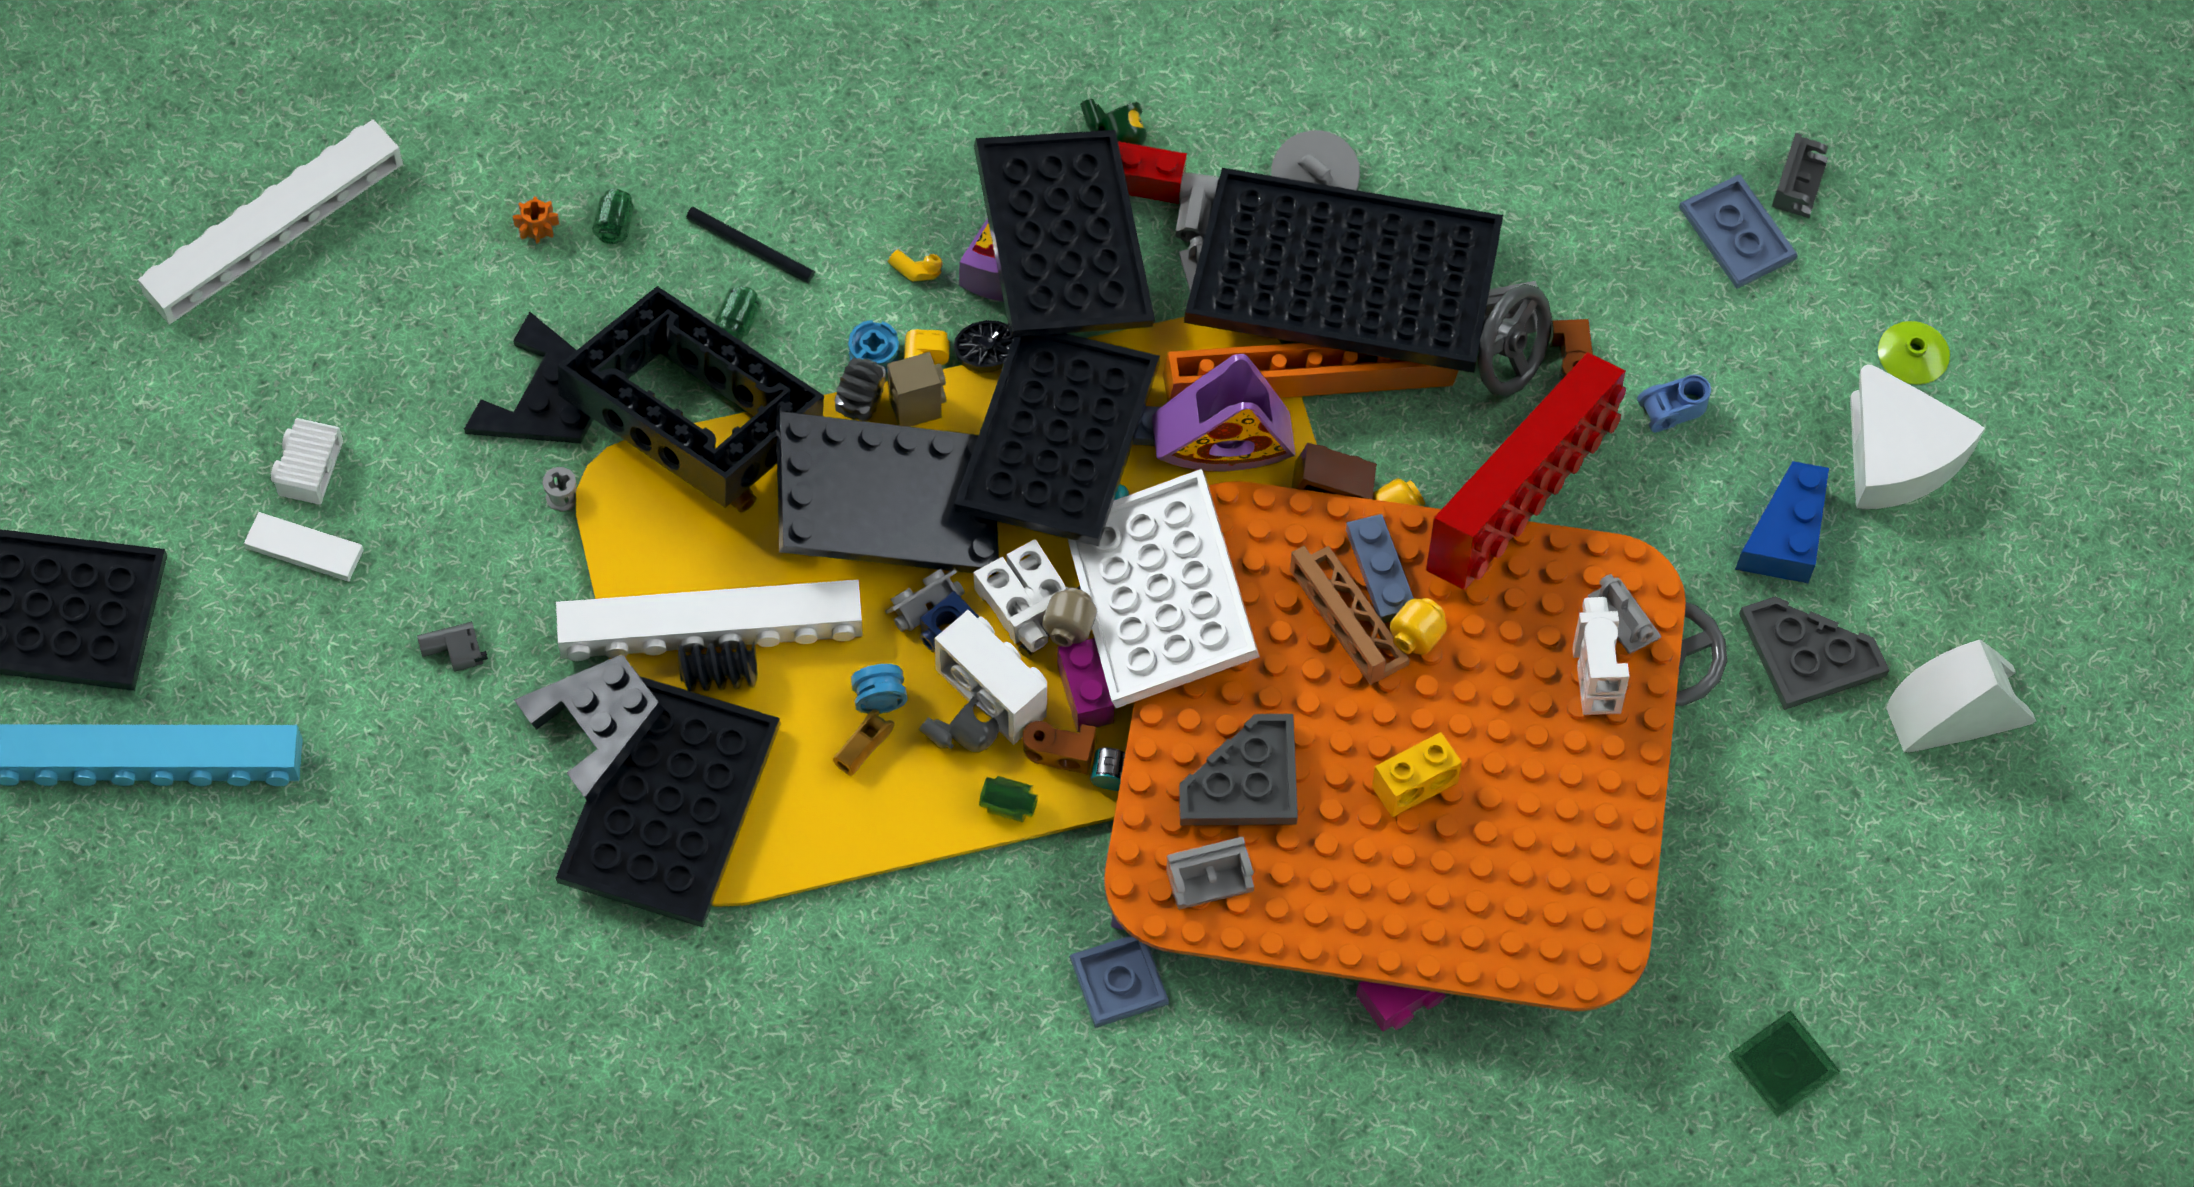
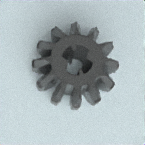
(860, 389)

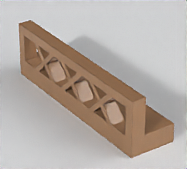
(1343, 619)

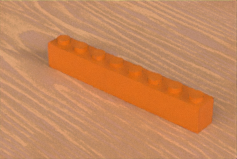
(1308, 370)

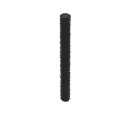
(750, 244)

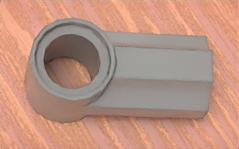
(1196, 202)

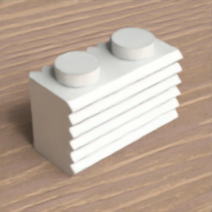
(307, 460)

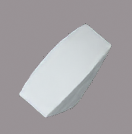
(1904, 441)
(1957, 699)

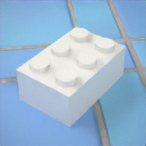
(992, 673)

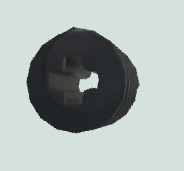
(718, 666)

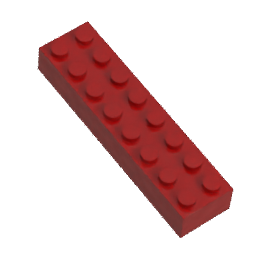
(1525, 471)

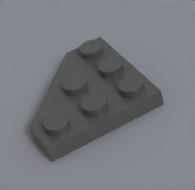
(1808, 652)
(1246, 778)

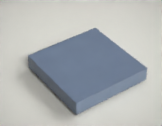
(1118, 980)

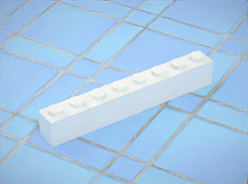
(270, 221)
(687, 618)

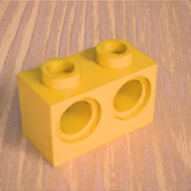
(1416, 774)

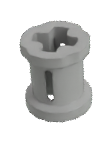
(554, 496)

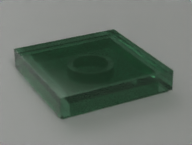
(1784, 1064)

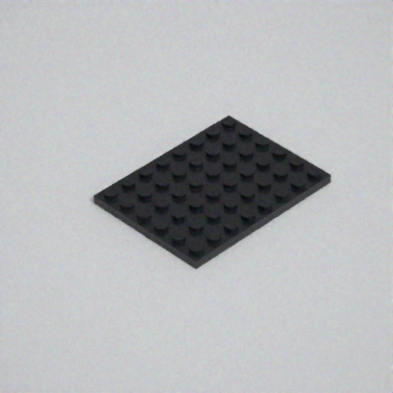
(1345, 270)

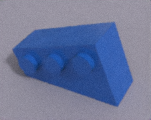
(1790, 527)

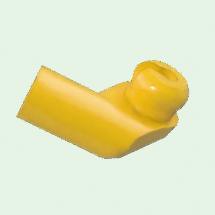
(919, 270)

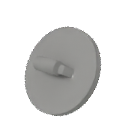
(1318, 159)

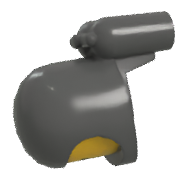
(970, 728)

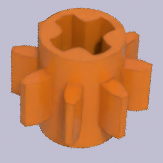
(536, 228)

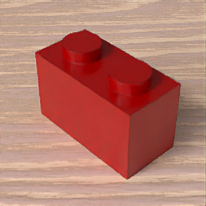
(1153, 172)

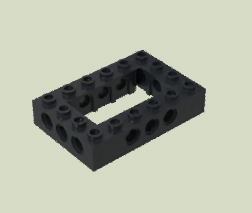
(658, 324)

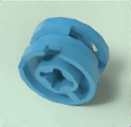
(874, 342)
(879, 688)

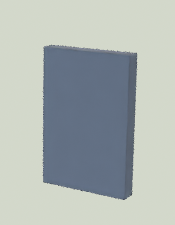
(1738, 231)

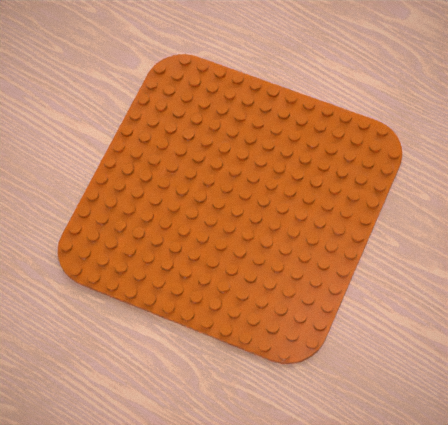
(1499, 889)

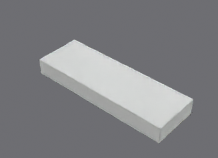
(303, 546)

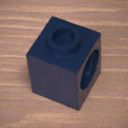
(943, 613)

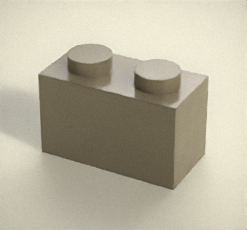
(916, 389)

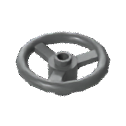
(1509, 338)
(1710, 637)

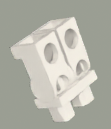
(1020, 592)
(1600, 677)

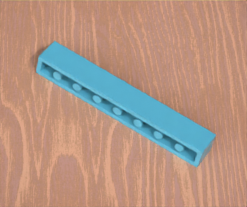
(149, 754)

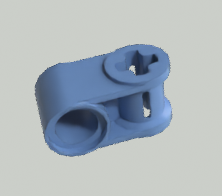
(1668, 402)

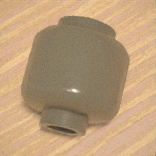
(1069, 617)

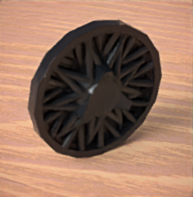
(983, 345)

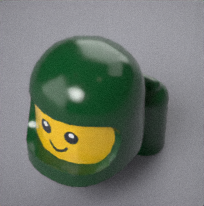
(1123, 120)

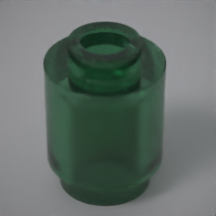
(613, 216)
(738, 311)
(1008, 798)

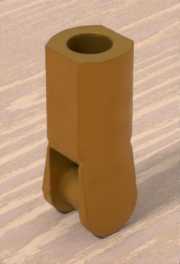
(860, 745)

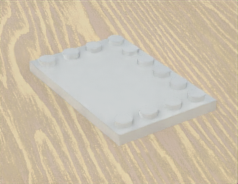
(1163, 591)

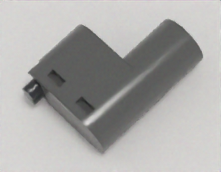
(458, 641)

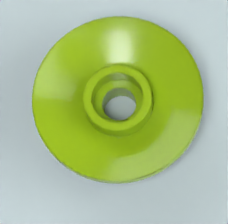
(1913, 365)

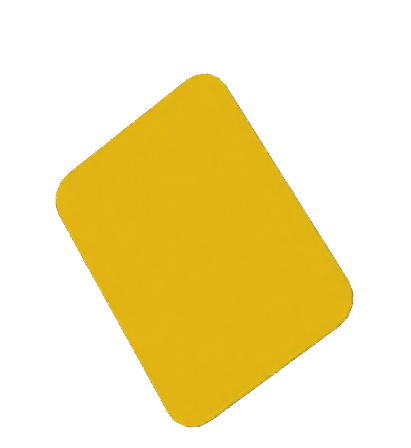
(909, 798)

